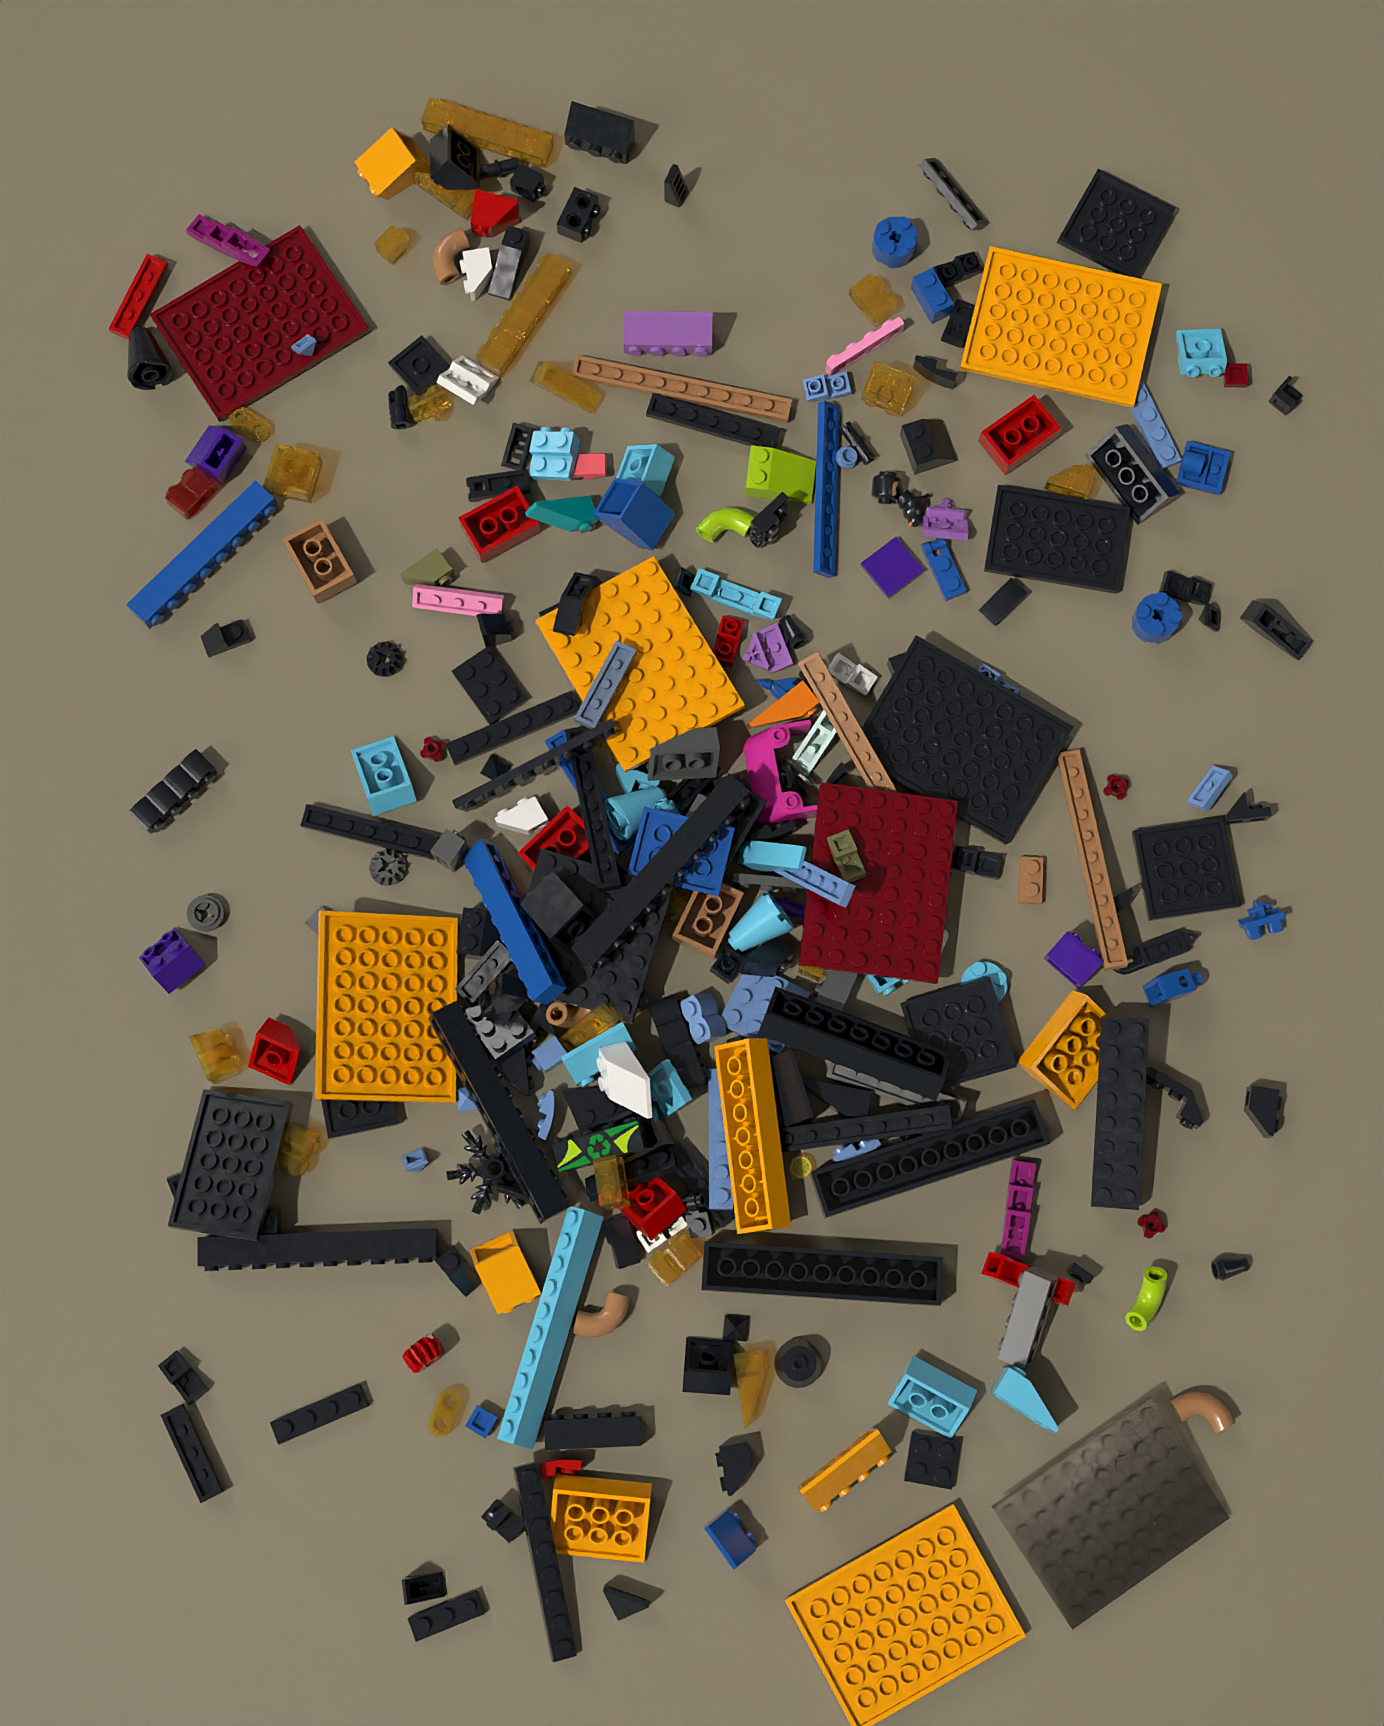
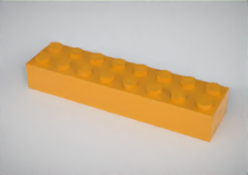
(752, 1136)

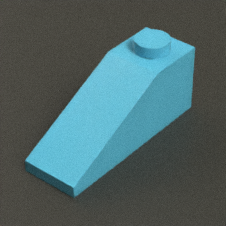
(771, 856)

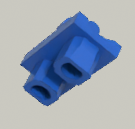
(1252, 924)

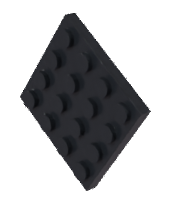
(1115, 225)
(1185, 869)
(964, 1023)

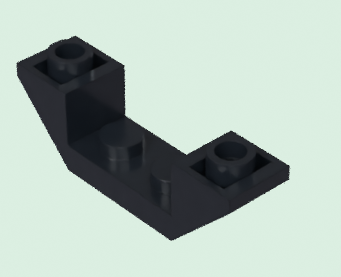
(571, 602)
(1188, 1113)

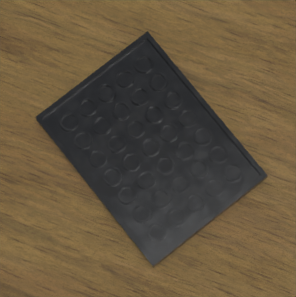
(963, 738)

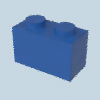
(932, 295)

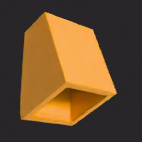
(391, 164)
(505, 1272)

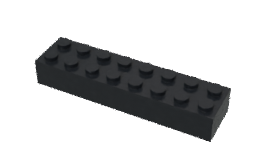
(855, 1043)
(1120, 1113)

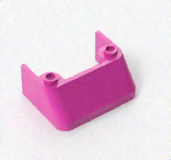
(765, 778)

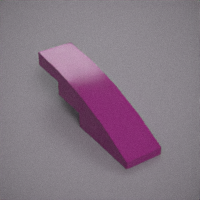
(228, 241)
(1017, 1209)

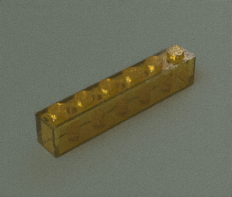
(489, 132)
(524, 314)

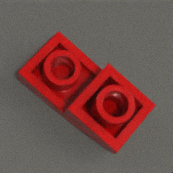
(728, 640)
(567, 1466)

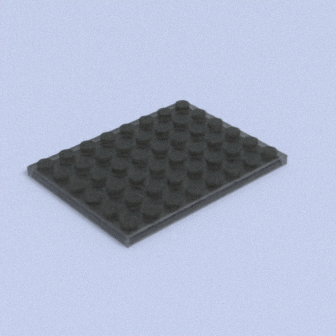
(1110, 1512)

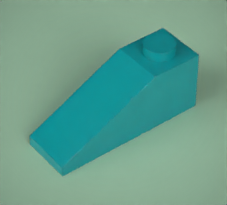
(566, 513)

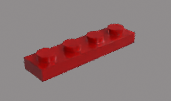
(138, 296)

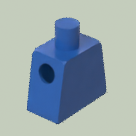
(1171, 986)

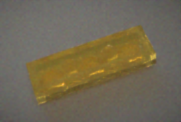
(589, 1027)

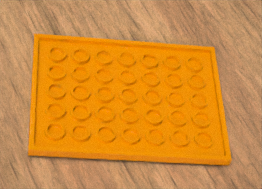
(1061, 327)
(671, 680)
(374, 1004)
(904, 1618)

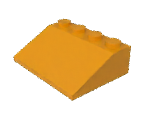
(1067, 1050)
(844, 1469)
(600, 1517)

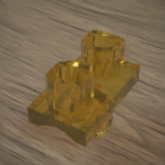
(430, 405)

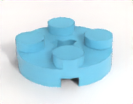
(984, 970)

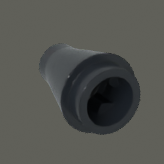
(793, 634)
(1225, 1268)

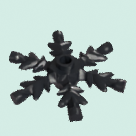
(489, 1179)

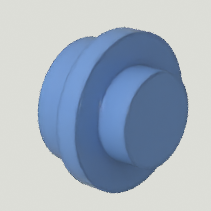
(846, 457)

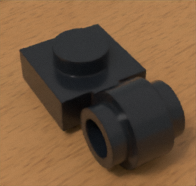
(698, 1221)

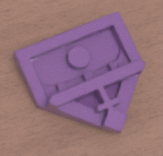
(945, 522)
(769, 650)

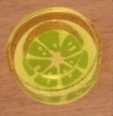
(800, 1167)

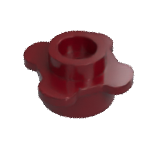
(432, 755)
(1114, 780)
(1157, 1227)

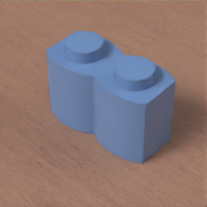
(703, 1018)

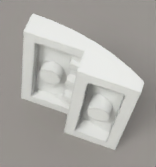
(467, 379)

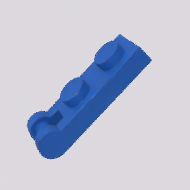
(943, 569)

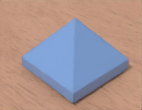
(305, 345)
(464, 1101)
(415, 1160)

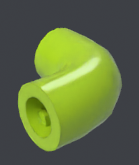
(723, 520)
(1148, 1299)

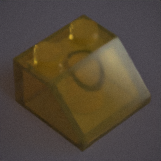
(888, 389)
(216, 1055)

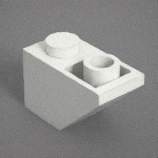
(478, 270)
(523, 818)

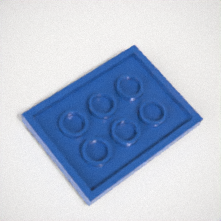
(657, 828)

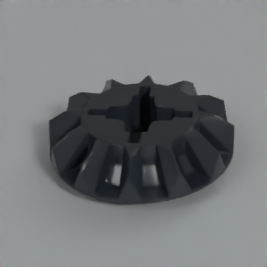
(384, 669)

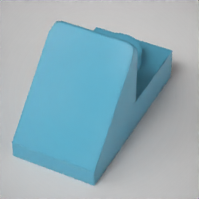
(634, 779)

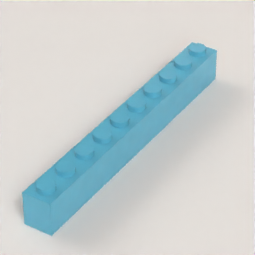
(550, 1328)

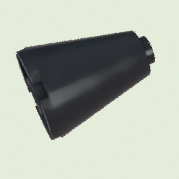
(146, 360)

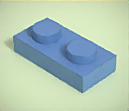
(1209, 788)

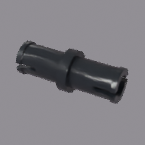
(499, 168)
(857, 443)

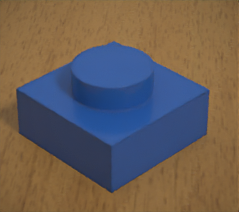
(481, 1421)

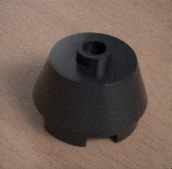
(798, 1363)

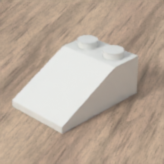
(624, 1078)

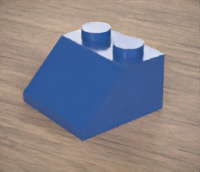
(730, 1538)

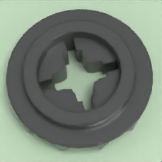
(383, 877)
(202, 903)

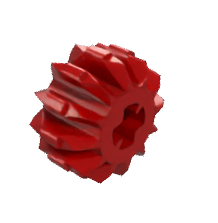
(423, 1353)

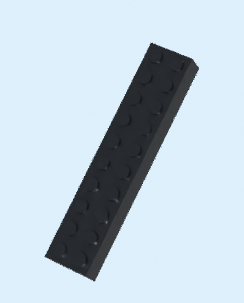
(929, 1158)
(822, 1274)

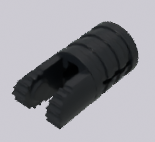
(399, 408)
(798, 773)

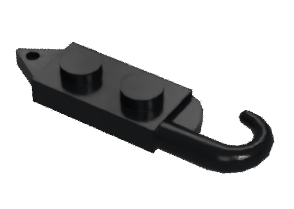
(1158, 951)

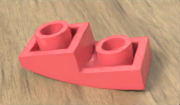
(590, 466)

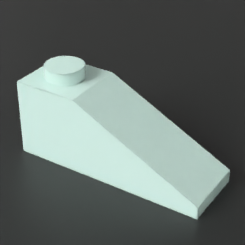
(815, 744)

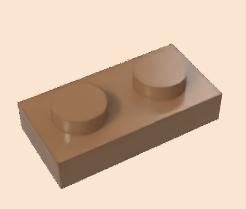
(1030, 880)

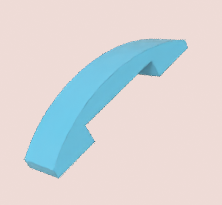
(734, 596)

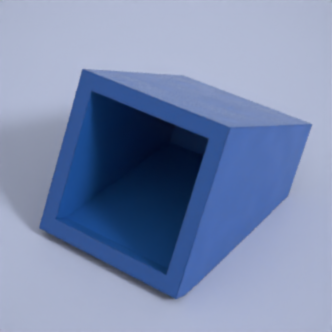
(634, 513)

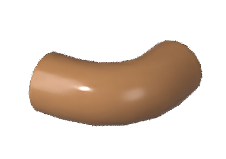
(445, 253)
(565, 1015)
(604, 1321)
(1203, 1405)

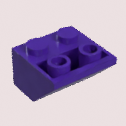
(217, 453)
(1074, 959)
(171, 960)

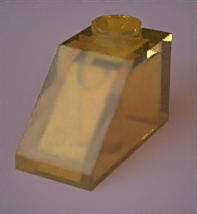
(1072, 482)

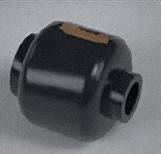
(886, 487)

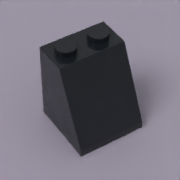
(559, 911)

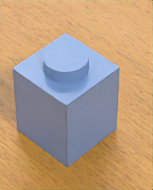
(548, 1055)

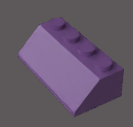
(667, 333)

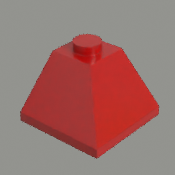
(493, 213)
(275, 1051)

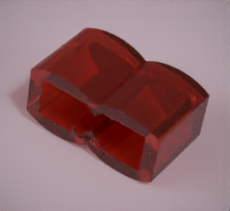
(190, 492)

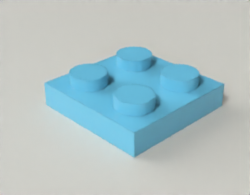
(668, 1088)

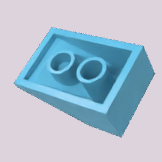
(383, 776)
(1021, 1395)

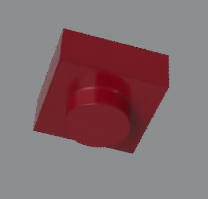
(1236, 375)

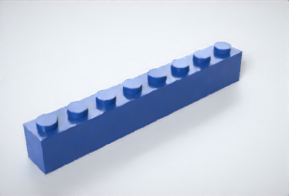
(202, 554)
(513, 922)

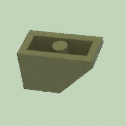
(429, 570)

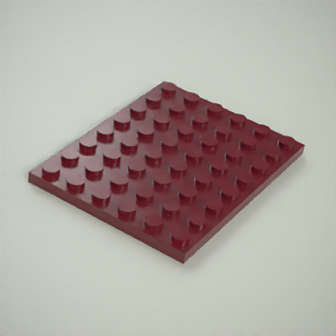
(243, 321)
(900, 906)

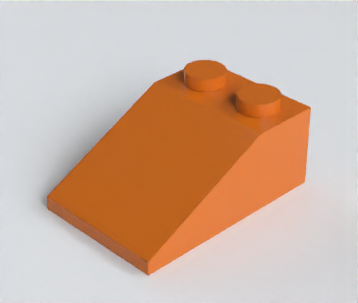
(791, 706)

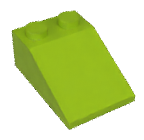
(778, 471)

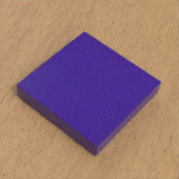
(892, 567)

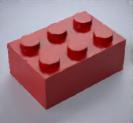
(1019, 434)
(498, 524)
(562, 835)

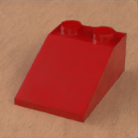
(652, 1207)

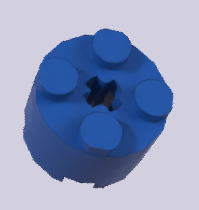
(891, 231)
(1157, 630)

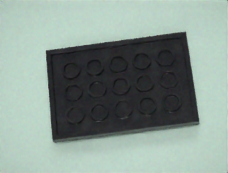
(1057, 539)
(230, 1165)

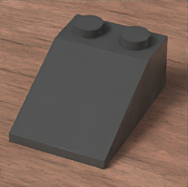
(686, 756)

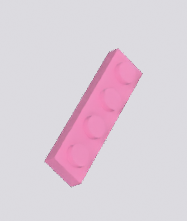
(870, 342)
(456, 600)

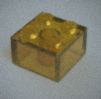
(293, 473)

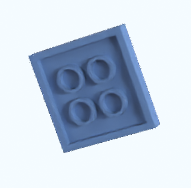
(749, 1004)

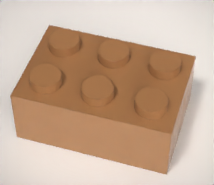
(319, 561)
(707, 920)

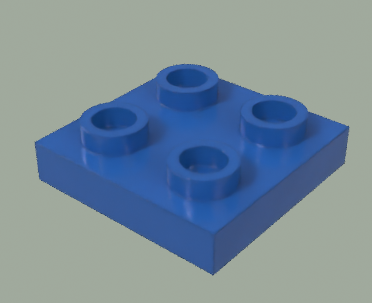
(1203, 468)

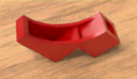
(1008, 1272)

